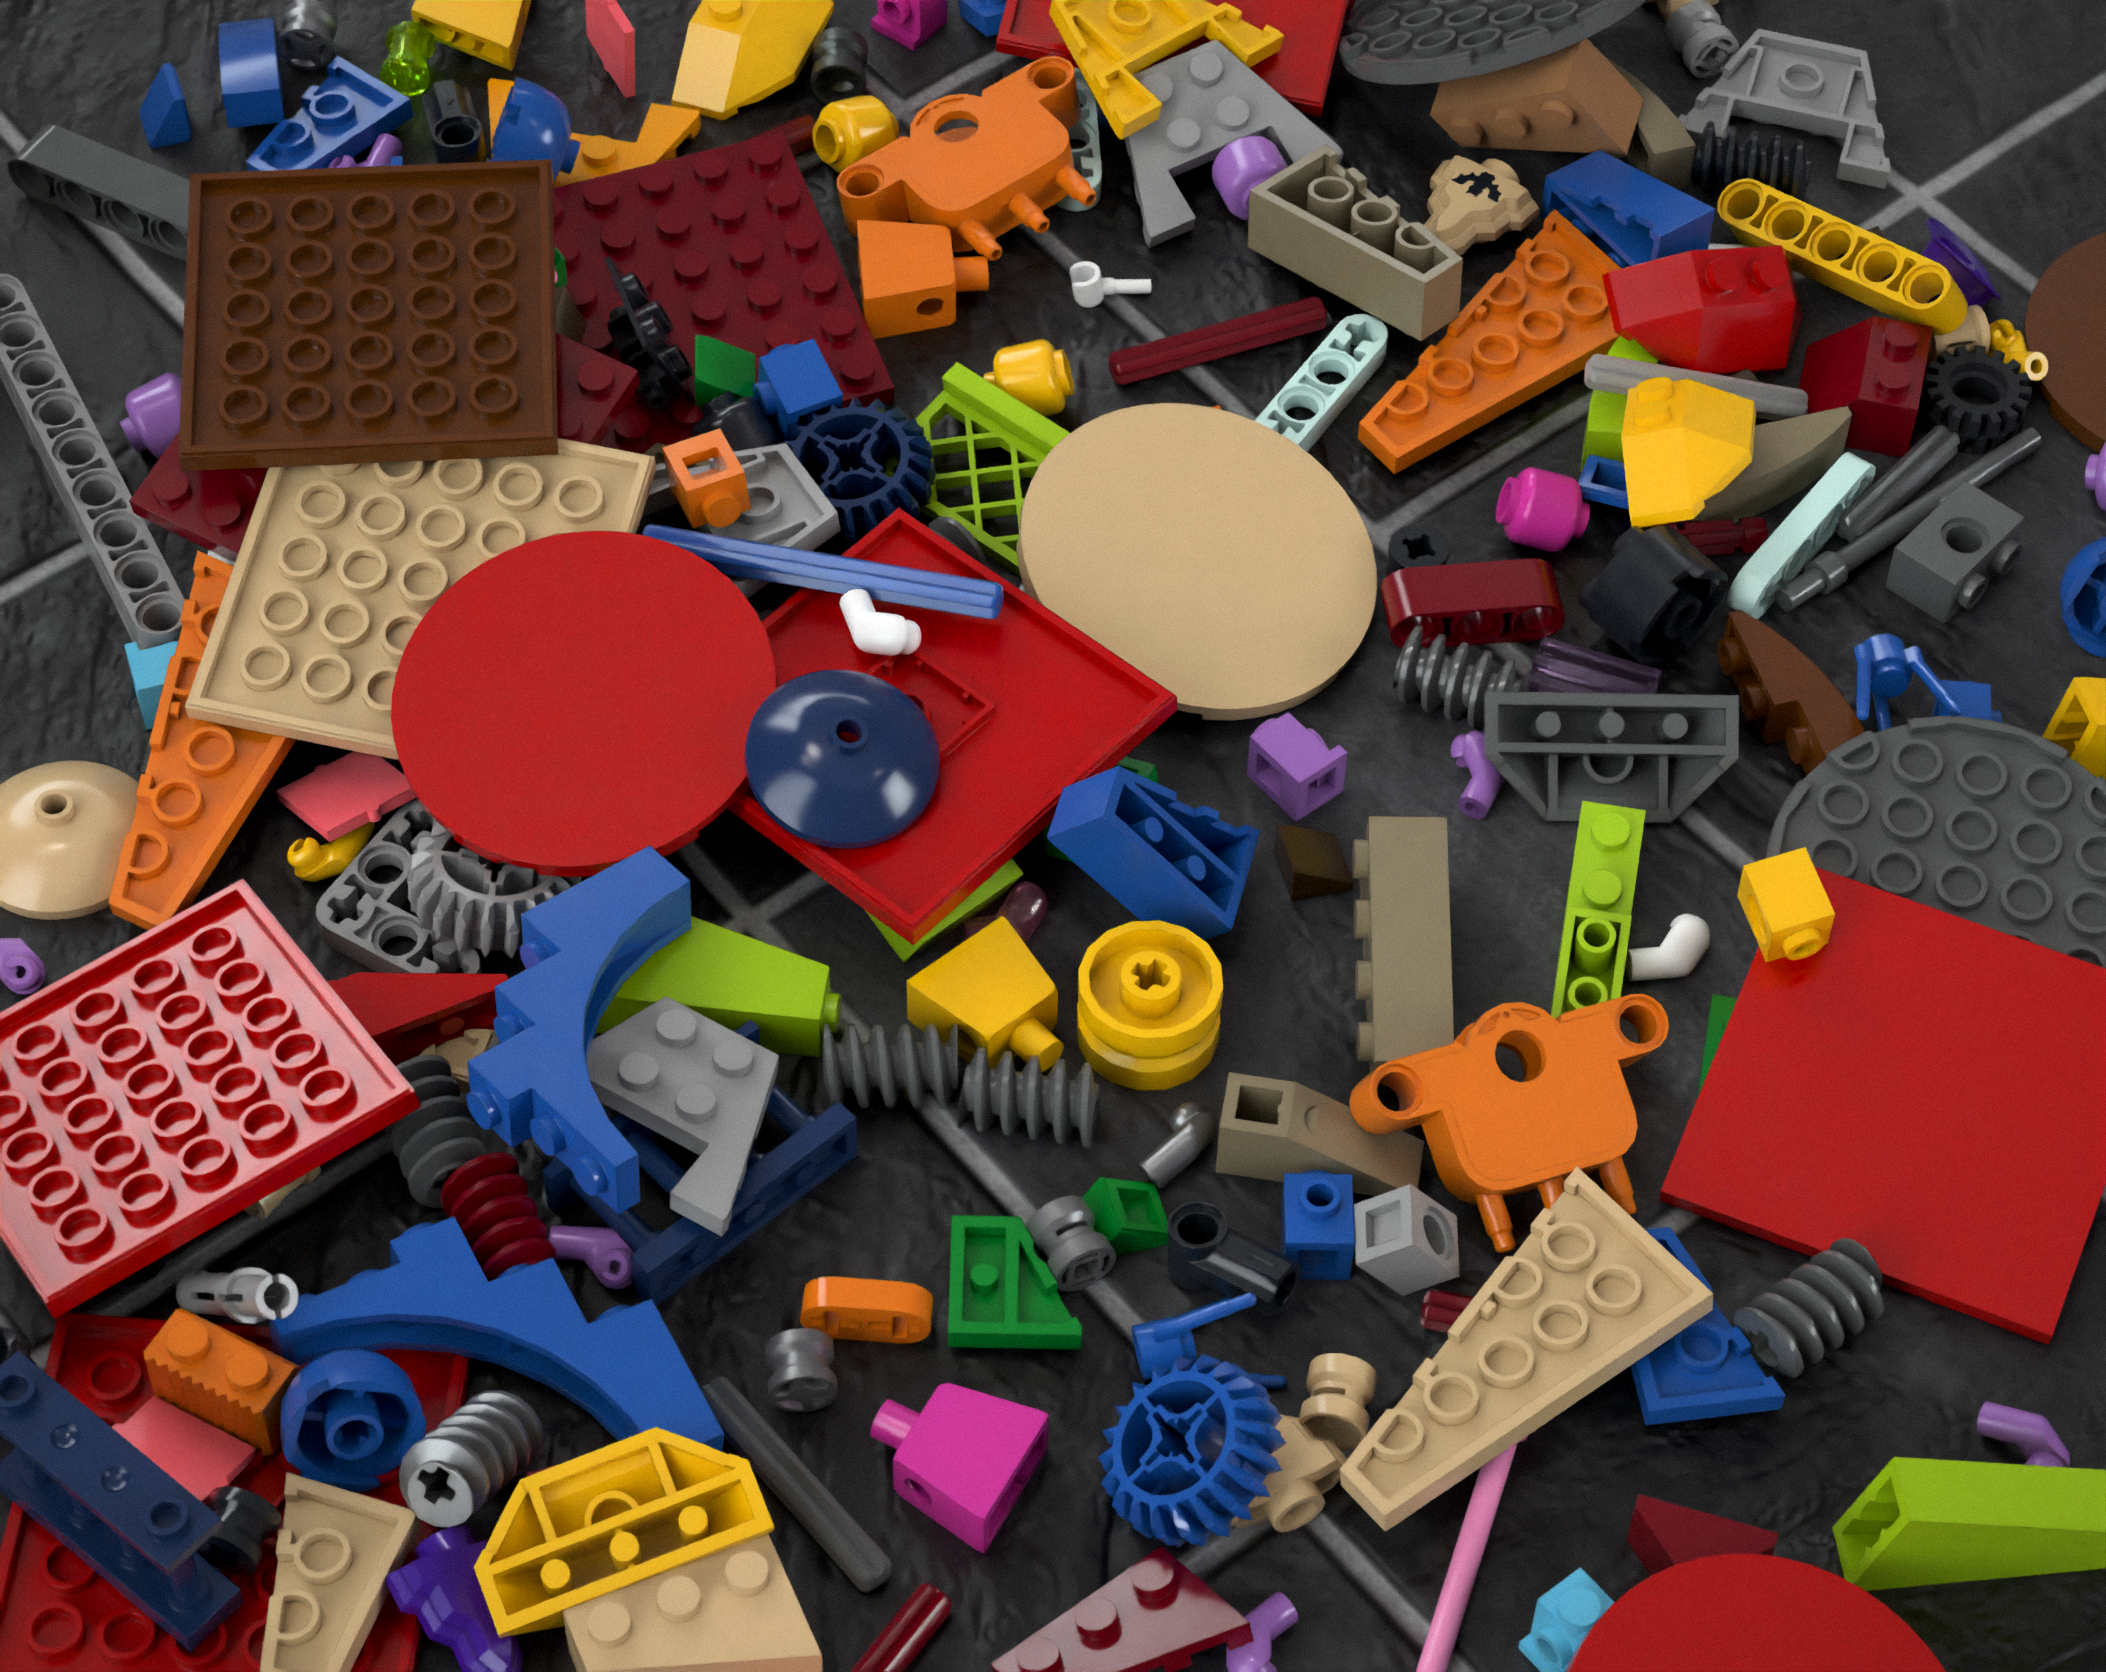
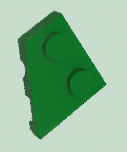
(1003, 1290)

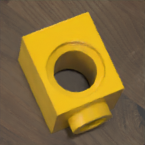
(1786, 905)

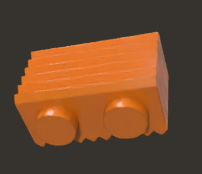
(220, 1378)

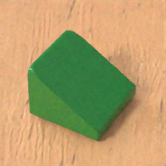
(721, 369)
(1128, 1214)

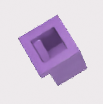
(1295, 765)

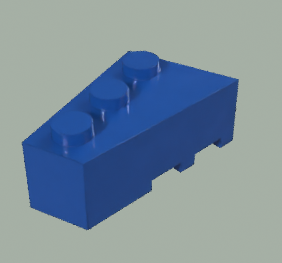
(1626, 210)
(1155, 850)

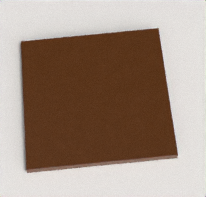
(369, 315)

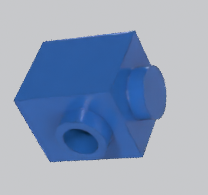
(794, 383)
(1318, 1223)

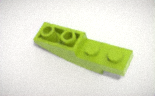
(1598, 907)

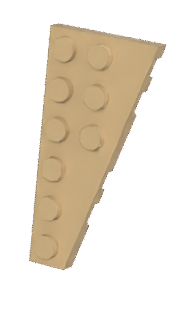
(1536, 1338)

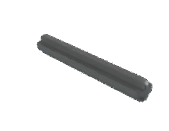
(797, 1487)

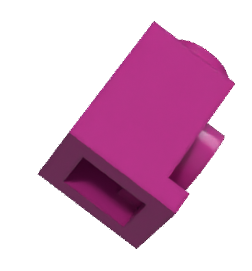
(909, 20)

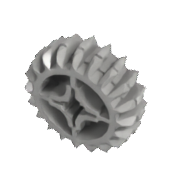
(472, 896)

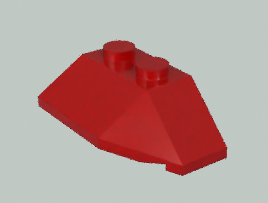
(1710, 309)

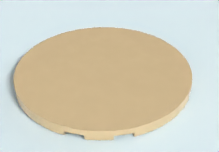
(1201, 556)

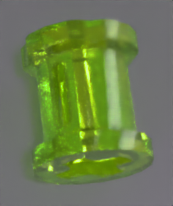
(407, 66)

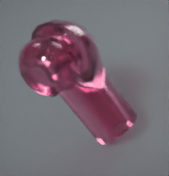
(1022, 908)

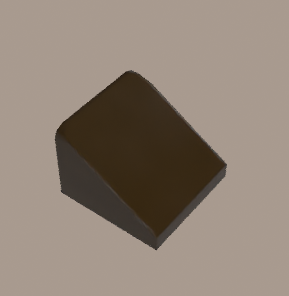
(1310, 862)

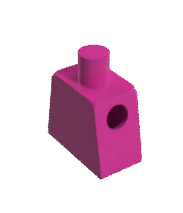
(963, 1457)

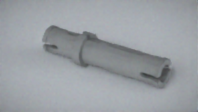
(249, 1304)

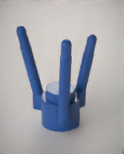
(1886, 670)
(1165, 1339)

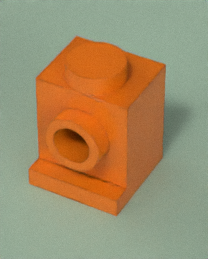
(711, 496)

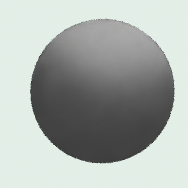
(1464, 38)
(1963, 823)

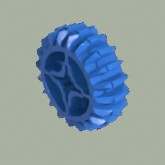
(1191, 1451)

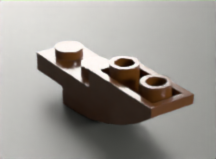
(1785, 692)

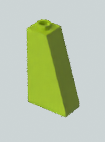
(736, 981)
(1971, 1523)

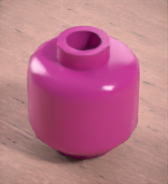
(1542, 509)

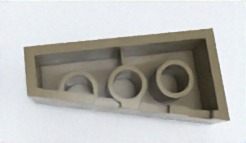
(1355, 244)
(1403, 937)

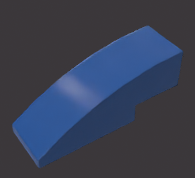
(250, 72)

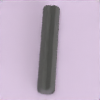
(1899, 483)

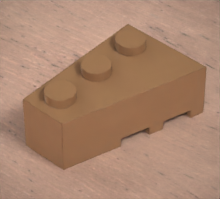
(1546, 104)

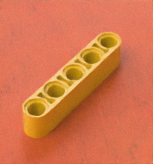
(1859, 270)

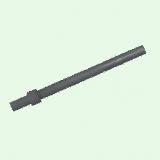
(1832, 568)

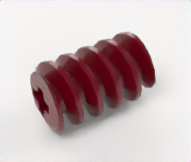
(496, 1214)

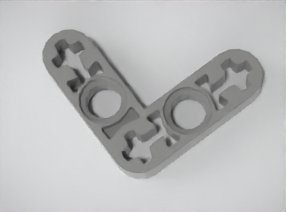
(380, 906)

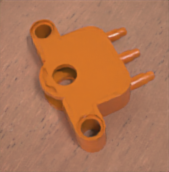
(982, 176)
(1529, 1135)

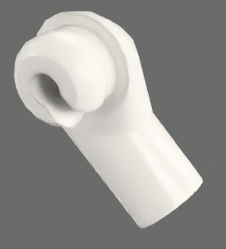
(878, 631)
(1675, 956)

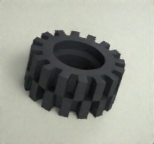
(1980, 377)

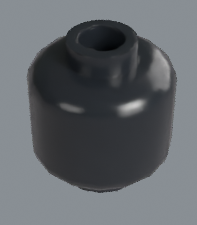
(740, 421)

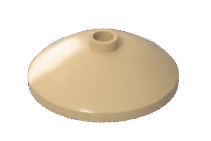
(68, 859)

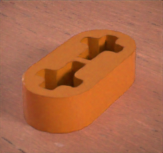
(867, 1309)

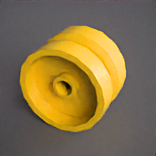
(1149, 1005)

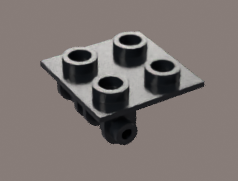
(643, 343)

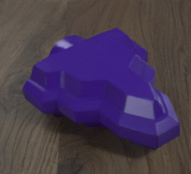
(451, 1604)

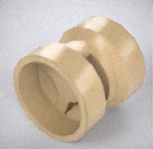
(1339, 1392)

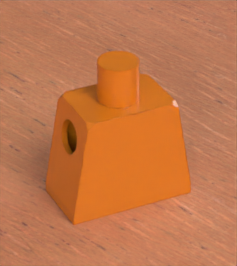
(912, 276)

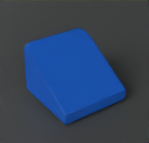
(165, 110)
(1604, 481)

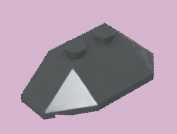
(1610, 749)

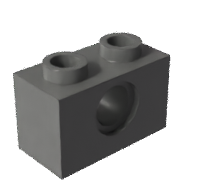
(1956, 553)

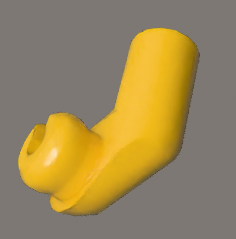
(2012, 343)
(319, 862)

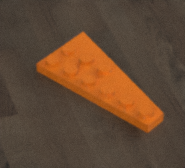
(1504, 348)
(196, 779)

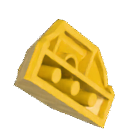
(745, 51)
(1682, 447)
(614, 1524)

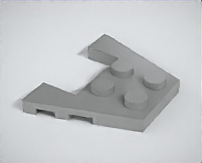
(1803, 88)
(1205, 106)
(783, 500)
(693, 1088)

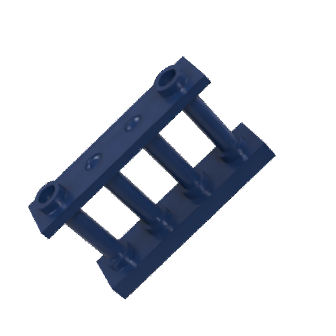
(771, 1184)
(110, 1505)

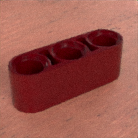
(1474, 602)

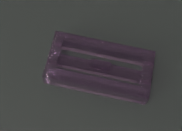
(1590, 669)

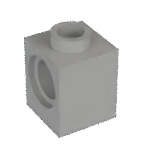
(1406, 1240)

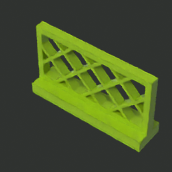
(1000, 423)

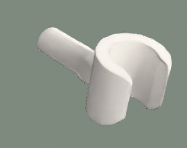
(1090, 286)

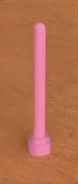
(1465, 1563)

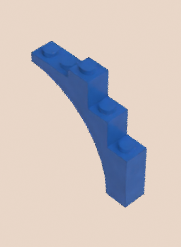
(575, 961)
(526, 1320)

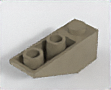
(1289, 1128)

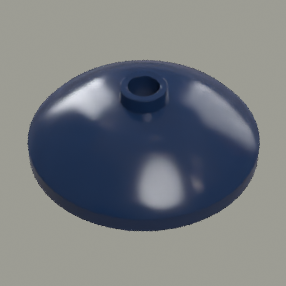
(834, 788)

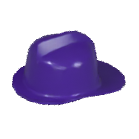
(1960, 262)

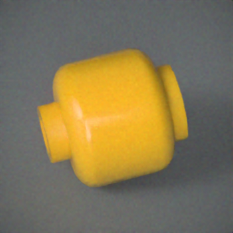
(853, 130)
(1034, 375)

